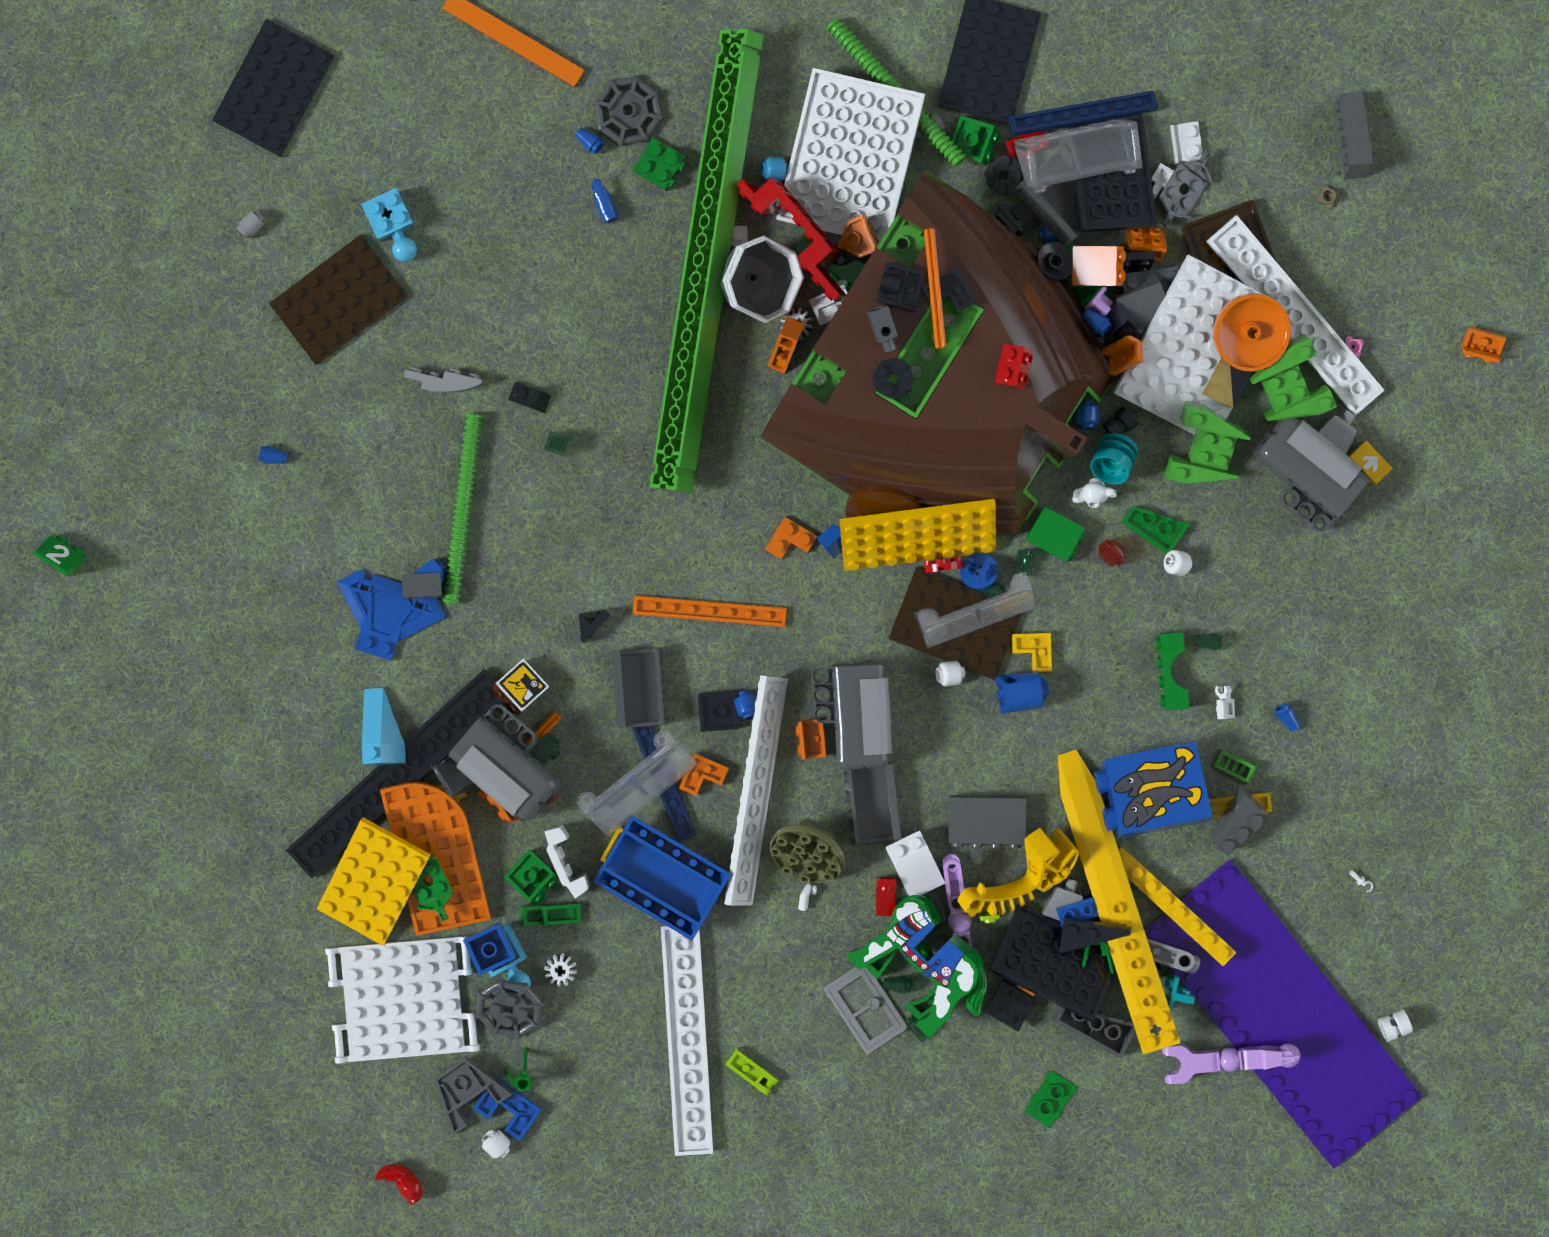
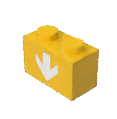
(1371, 461)

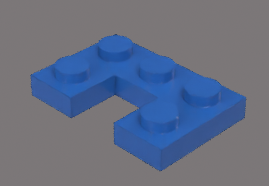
(522, 1107)

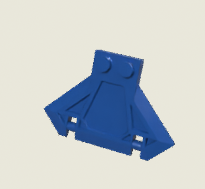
(384, 613)

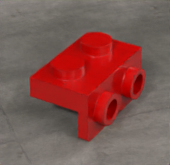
(1014, 366)

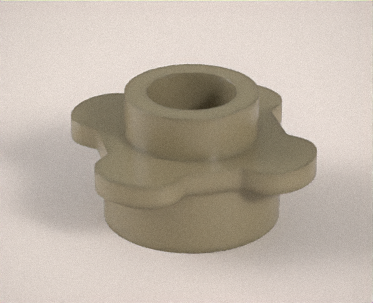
(1325, 190)

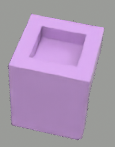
(1100, 302)

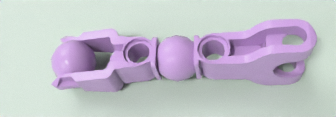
(958, 919)
(1228, 1059)

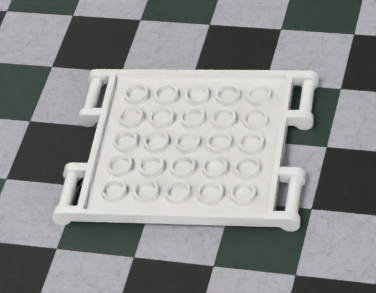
(402, 999)

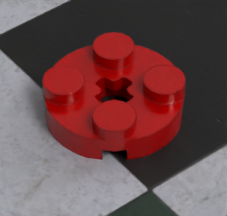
(943, 564)

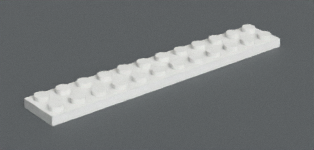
(1259, 271)
(756, 790)
(687, 1043)

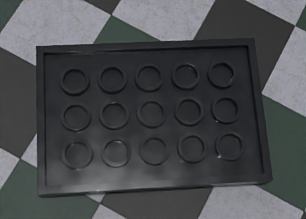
(989, 59)
(273, 88)
(1118, 198)
(1033, 961)

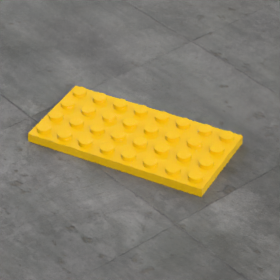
(918, 534)

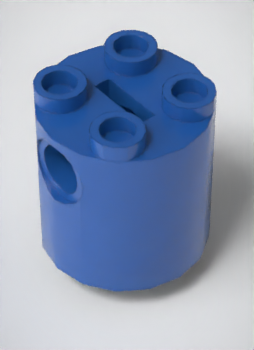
(1021, 691)

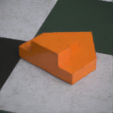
(858, 237)

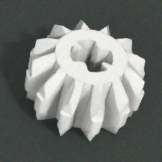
(798, 316)
(555, 973)

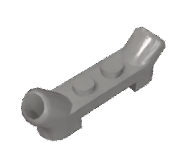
(1174, 957)

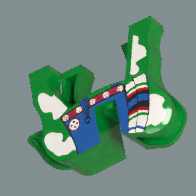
(954, 968)

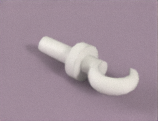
(1361, 880)

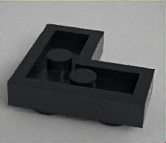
(955, 287)

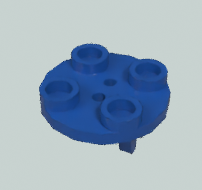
(987, 574)

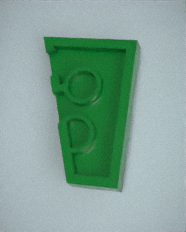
(1154, 528)

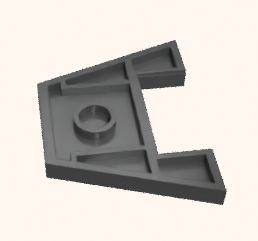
(461, 1084)

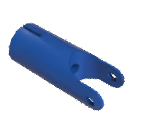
(604, 202)

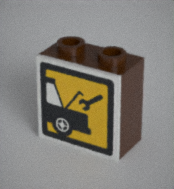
(520, 687)

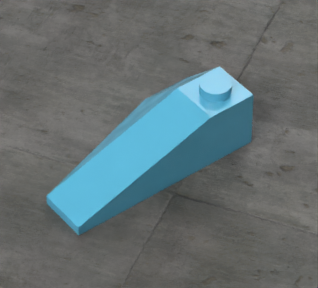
(380, 731)

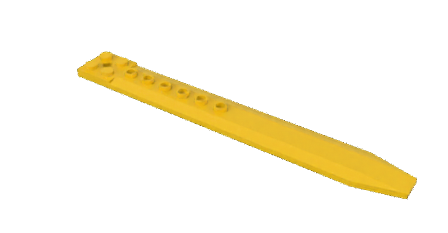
(1115, 904)

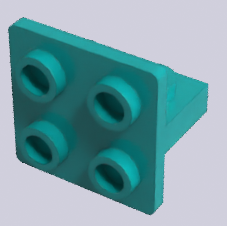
(1176, 992)

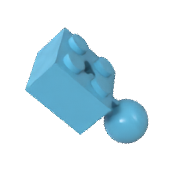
(404, 248)
(510, 968)

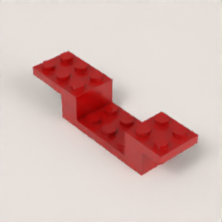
(815, 257)

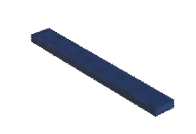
(1083, 113)
(671, 797)

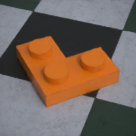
(788, 533)
(705, 769)

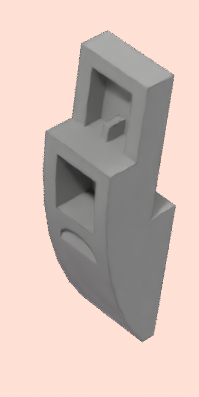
(450, 383)

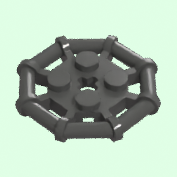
(630, 121)
(505, 1016)

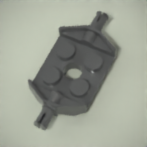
(1195, 178)

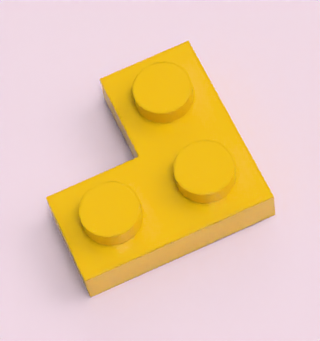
(1038, 645)

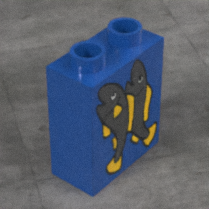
(1154, 790)

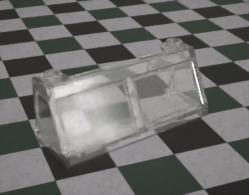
(1079, 153)
(987, 612)
(639, 785)

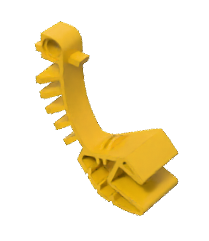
(1047, 865)

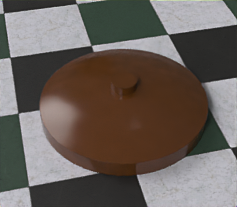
(878, 501)

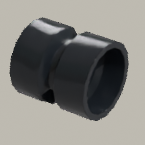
(1121, 423)

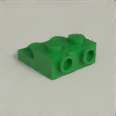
(976, 139)
(659, 164)
(532, 877)

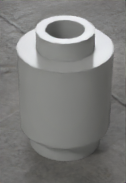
(251, 224)

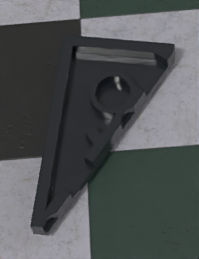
(1083, 933)

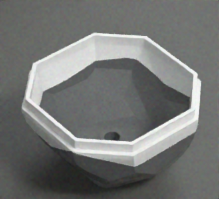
(774, 282)

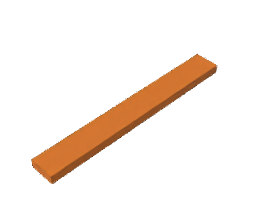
(514, 40)
(709, 611)

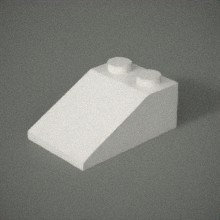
(915, 864)

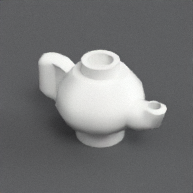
(1093, 493)

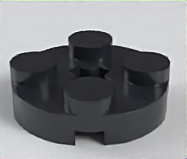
(994, 170)
(903, 383)

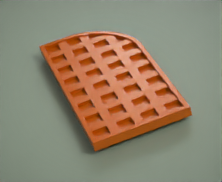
(441, 828)

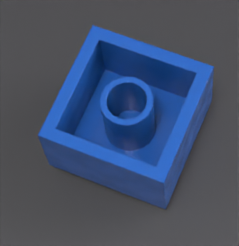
(490, 948)

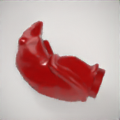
(407, 1183)

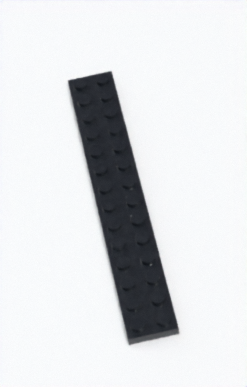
(423, 749)

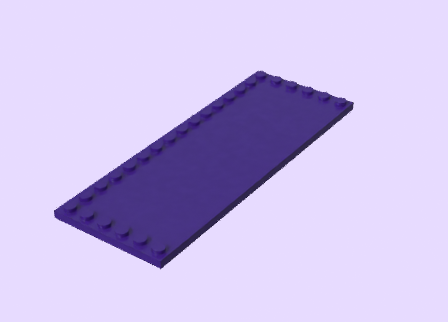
(1278, 996)

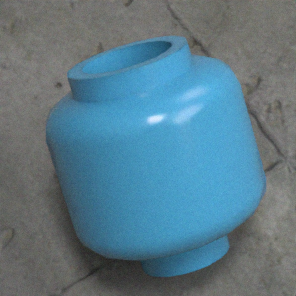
(774, 168)

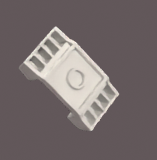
(576, 885)

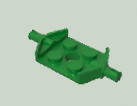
(435, 895)

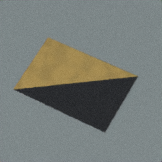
(1227, 384)

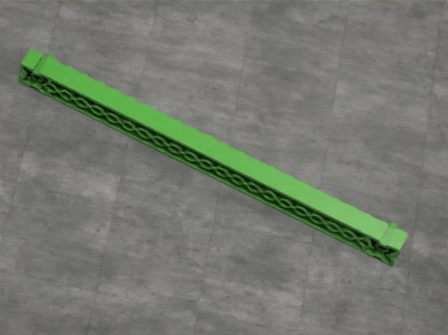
(705, 260)

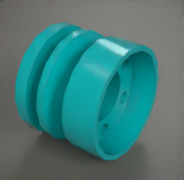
(1114, 458)

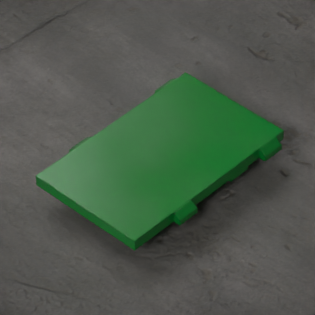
(1050, 1099)

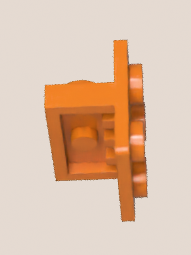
(1147, 240)

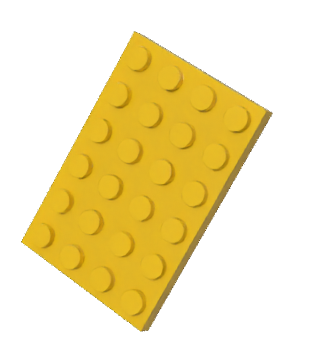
(373, 881)

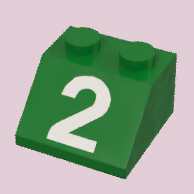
(61, 555)

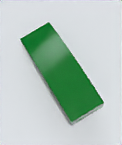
(550, 914)

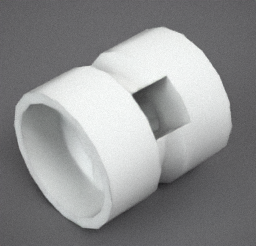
(1401, 1022)

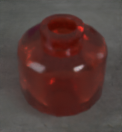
(1112, 552)

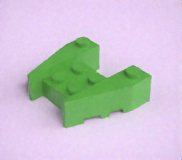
(1287, 387)
(1210, 447)

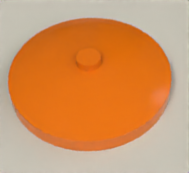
(1252, 332)

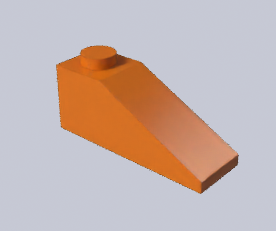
(786, 344)

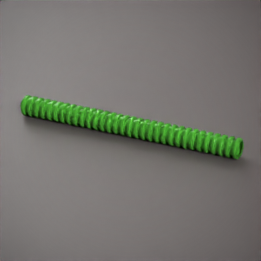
(881, 76)
(462, 508)

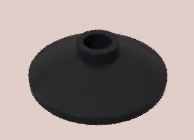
(1060, 255)

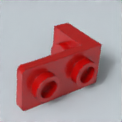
(885, 896)

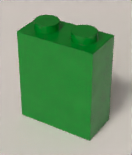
(1055, 534)

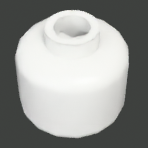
(1177, 562)
(950, 673)
(496, 1144)

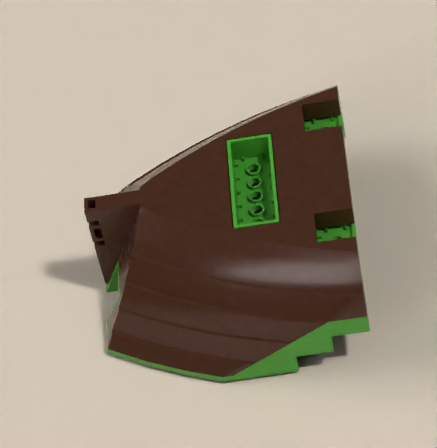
(957, 428)

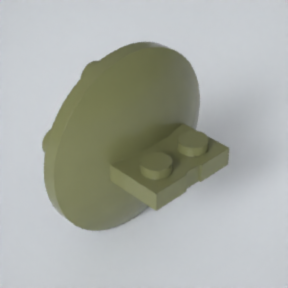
(808, 850)

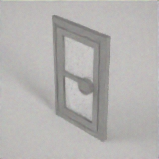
(865, 1008)

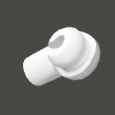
(804, 896)

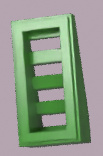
(1247, 779)

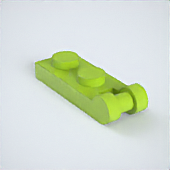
(751, 1071)

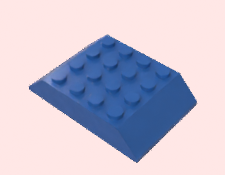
(662, 877)

